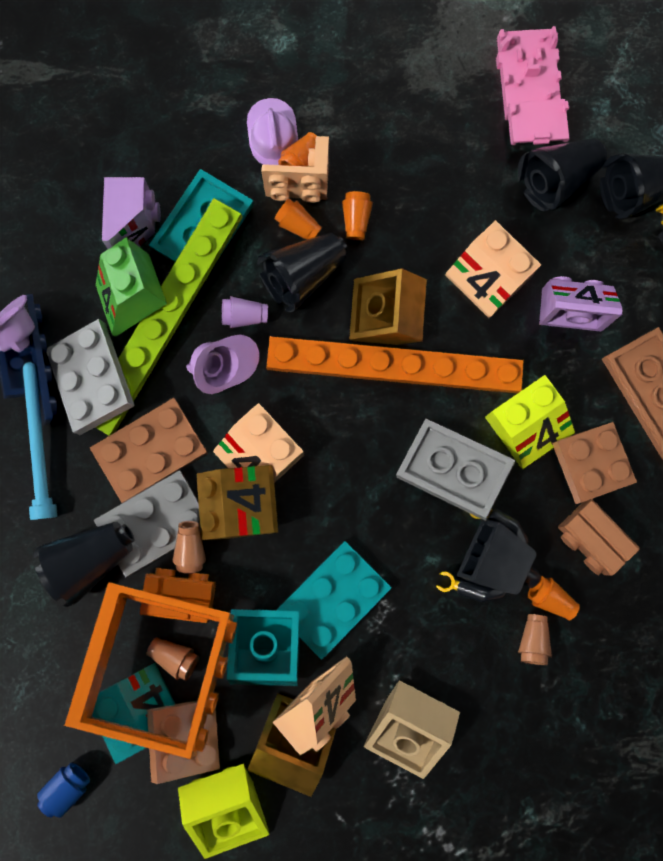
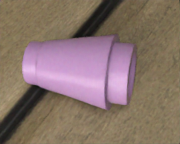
(243, 312)

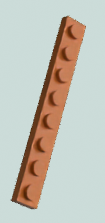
(395, 365)

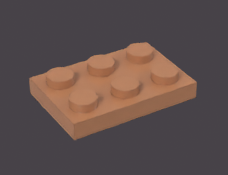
(148, 450)

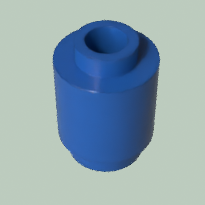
(63, 790)

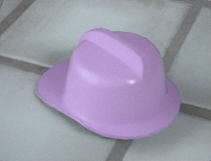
(271, 129)
(15, 326)
(223, 363)

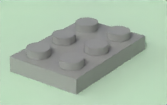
(89, 377)
(455, 469)
(154, 520)

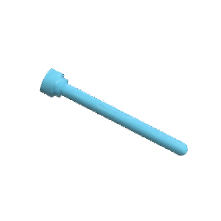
(42, 505)

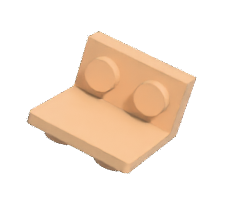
(298, 181)

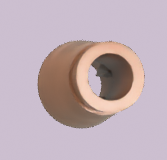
(189, 549)
(535, 642)
(174, 658)

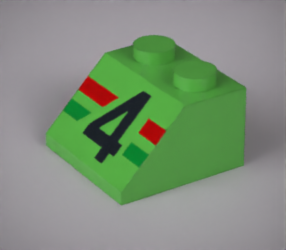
(127, 286)

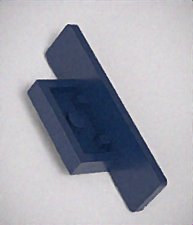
(12, 367)

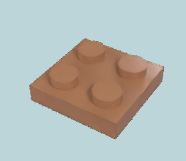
(594, 462)
(175, 722)

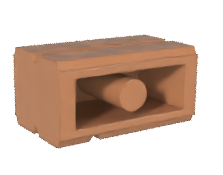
(597, 538)

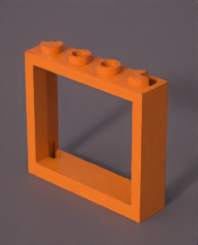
(98, 656)

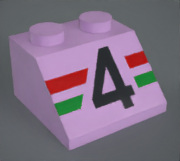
(128, 210)
(579, 304)

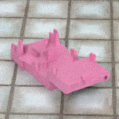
(532, 86)

